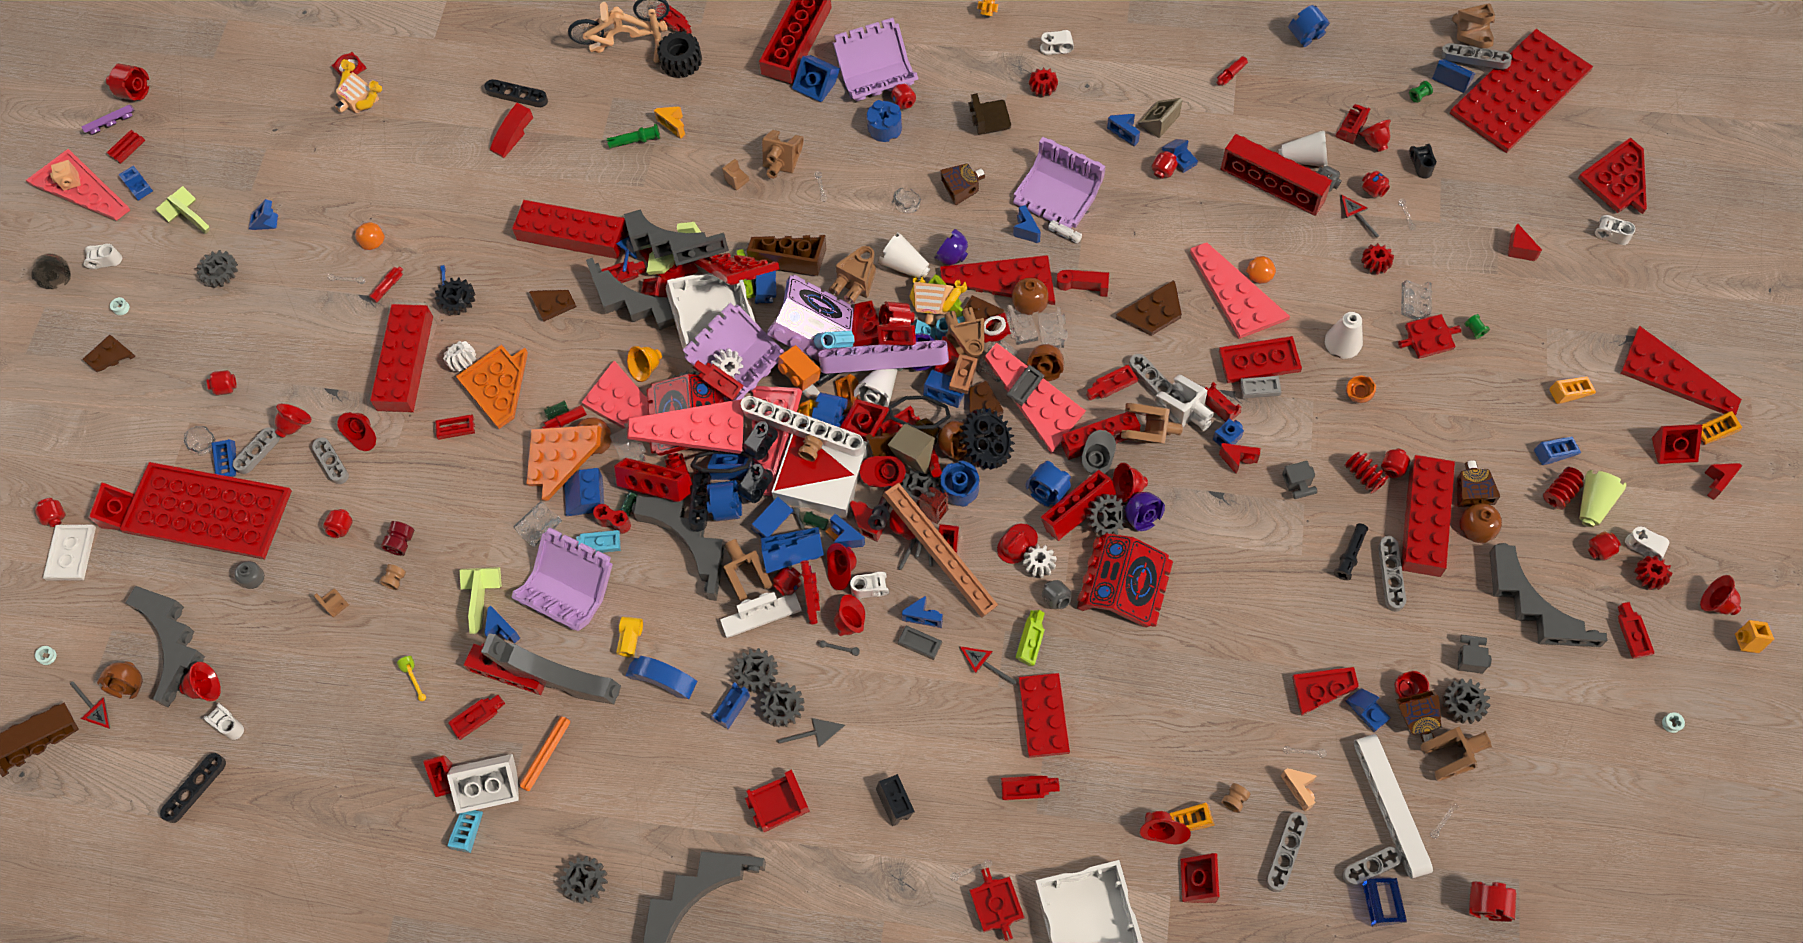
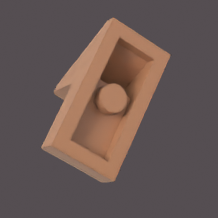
(963, 374)

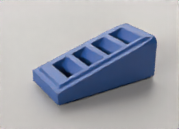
(217, 455)
(1546, 455)

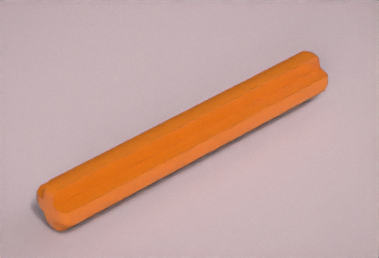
(544, 753)

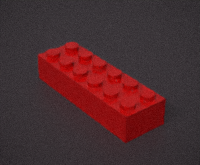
(793, 38)
(1275, 174)
(570, 229)
(402, 358)
(1427, 516)

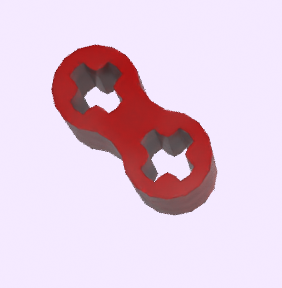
(609, 518)

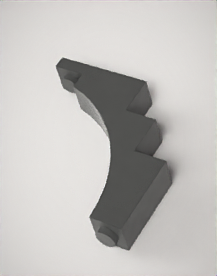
(683, 246)
(617, 296)
(706, 551)
(1552, 624)
(550, 674)
(713, 872)

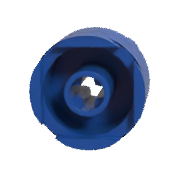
(1309, 25)
(884, 121)
(830, 409)
(960, 483)
(1048, 484)
(724, 501)

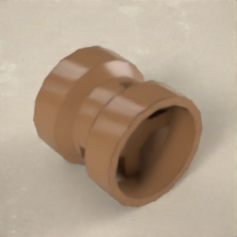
(810, 448)
(392, 577)
(1236, 797)

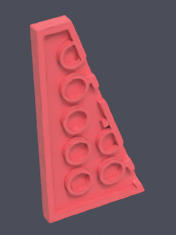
(90, 194)
(616, 397)
(789, 399)
(1046, 407)

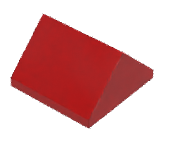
(864, 418)
(1677, 443)
(110, 506)
(1200, 879)

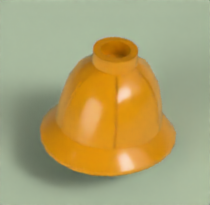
(642, 362)

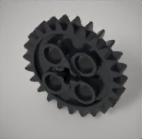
(988, 429)

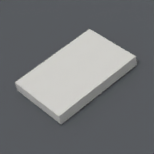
(69, 552)

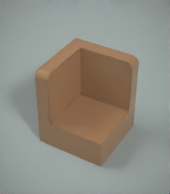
(734, 175)
(332, 602)

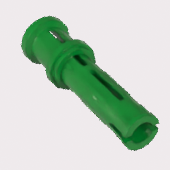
(642, 135)

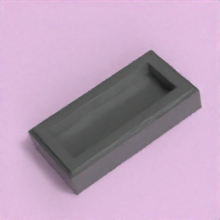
(1025, 385)
(919, 642)

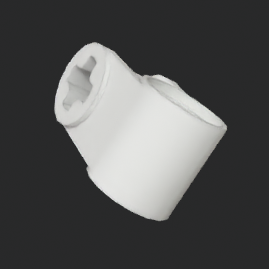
(1058, 42)
(1616, 231)
(102, 255)
(1647, 543)
(870, 584)
(222, 720)

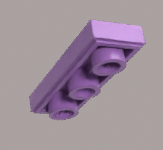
(109, 119)

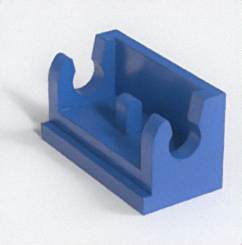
(765, 287)
(938, 389)
(771, 518)
(731, 706)

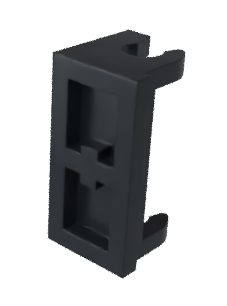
(894, 799)

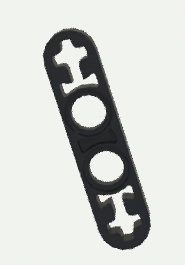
(514, 96)
(699, 501)
(190, 785)

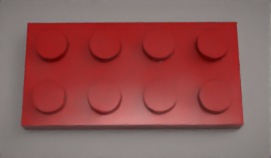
(1260, 359)
(1044, 715)

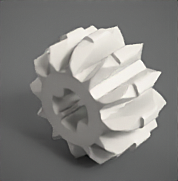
(459, 356)
(726, 357)
(1046, 557)

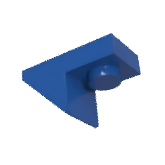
(1123, 127)
(1183, 155)
(263, 217)
(1027, 228)
(849, 536)
(916, 614)
(496, 624)
(1368, 709)

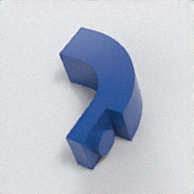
(662, 675)

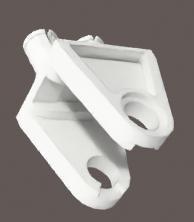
(1192, 410)

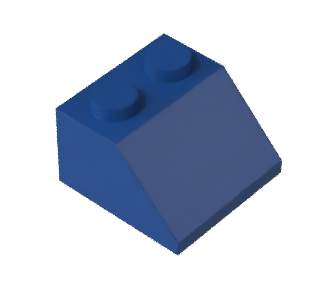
(815, 77)
(584, 492)

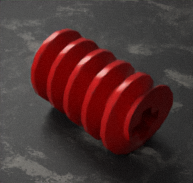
(1366, 472)
(1564, 488)

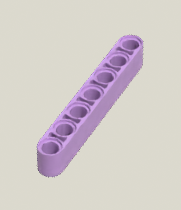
(883, 357)

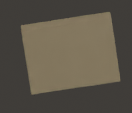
(1161, 116)
(913, 447)

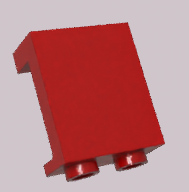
(777, 802)

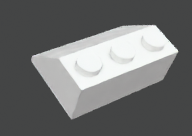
(484, 783)

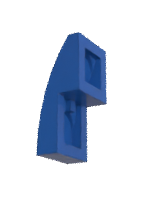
(135, 182)

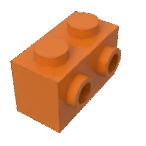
(798, 368)

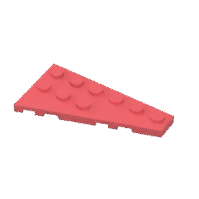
(1241, 300)
(701, 427)

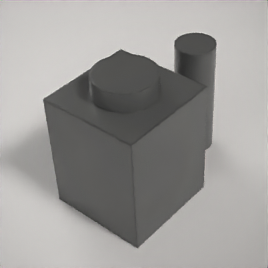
(1299, 477)
(1471, 656)

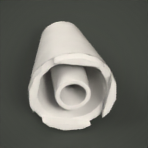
(1307, 150)
(904, 258)
(1345, 336)
(877, 387)

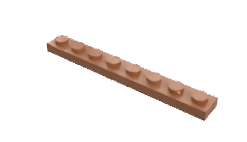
(940, 550)

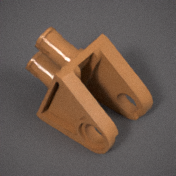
(1475, 25)
(780, 155)
(855, 275)
(968, 335)
(1156, 424)
(739, 559)
(1470, 745)

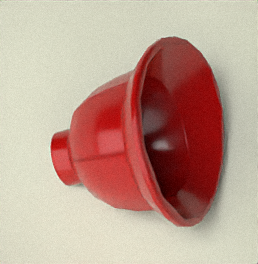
(1378, 135)
(290, 419)
(1128, 481)
(1722, 596)
(201, 683)

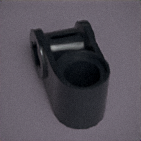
(1423, 160)
(760, 442)
(754, 484)

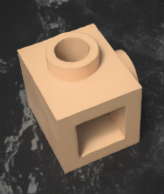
(65, 175)

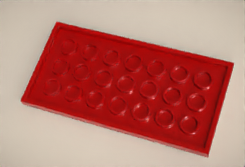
(1518, 97)
(206, 510)

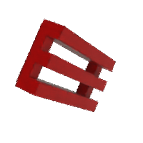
(129, 143)
(455, 429)

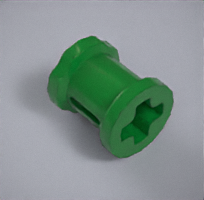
(1420, 91)
(1477, 326)

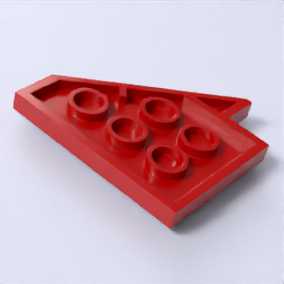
(1619, 177)

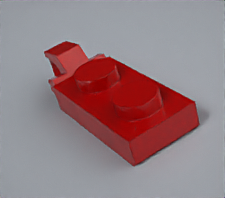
(677, 21)
(632, 271)
(718, 380)
(1112, 383)
(1634, 632)
(475, 716)
(1028, 787)

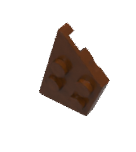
(1154, 311)

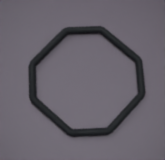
(919, 397)
(720, 470)

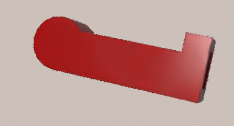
(1083, 281)

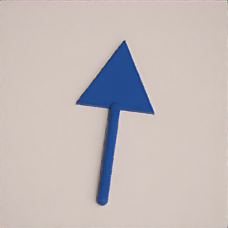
(626, 244)

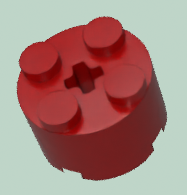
(128, 82)
(895, 312)
(1492, 901)

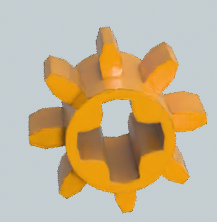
(987, 7)

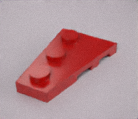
(865, 324)
(1322, 687)

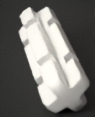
(1065, 231)

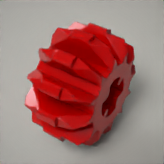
(1043, 82)
(1377, 258)
(1653, 572)

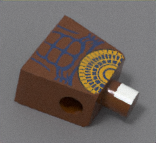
(961, 182)
(1476, 486)
(1421, 713)

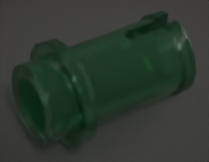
(556, 409)
(630, 498)
(815, 520)

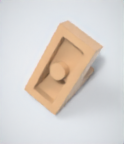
(1296, 783)

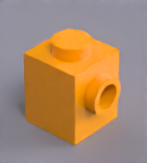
(1754, 636)

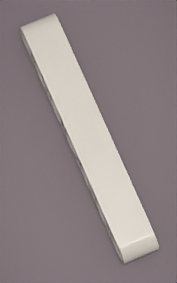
(797, 419)
(1393, 806)

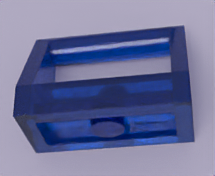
(1374, 903)

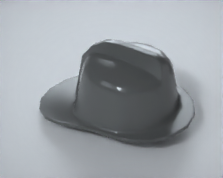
(1099, 452)

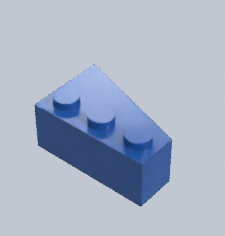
(791, 548)

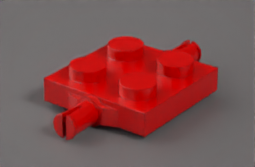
(1429, 336)
(811, 591)
(996, 904)

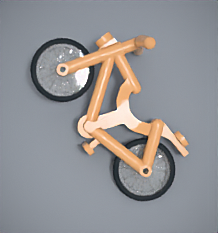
(592, 31)

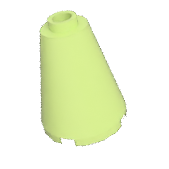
(1599, 496)

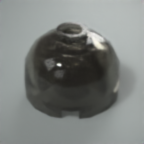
(50, 271)

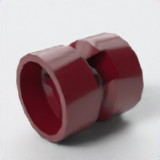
(397, 539)

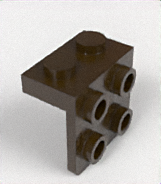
(989, 116)

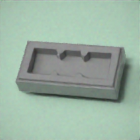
(1260, 387)

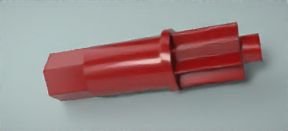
(1231, 71)
(388, 281)
(566, 418)
(934, 465)

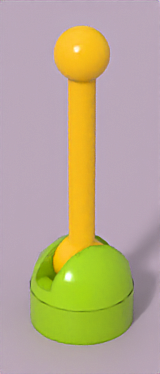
(406, 665)

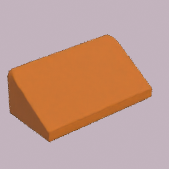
(845, 388)

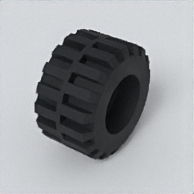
(676, 44)

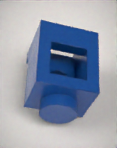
(1223, 435)

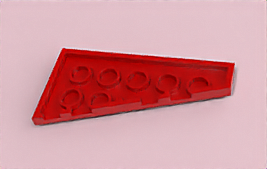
(734, 269)
(1000, 275)
(1665, 369)

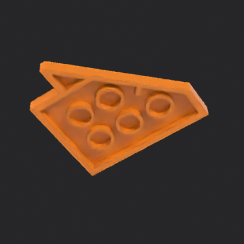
(496, 383)
(558, 454)

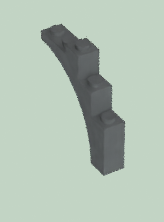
(174, 636)

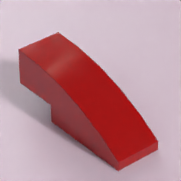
(511, 130)

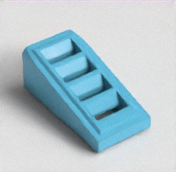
(455, 836)

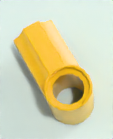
(629, 631)

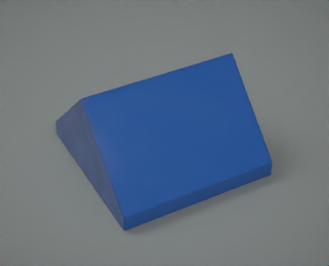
(1453, 75)
(728, 461)

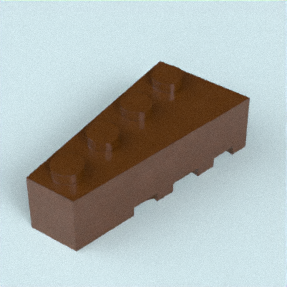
(792, 254)
(34, 735)

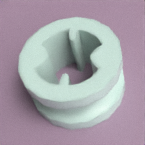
(124, 306)
(44, 649)
(1667, 724)

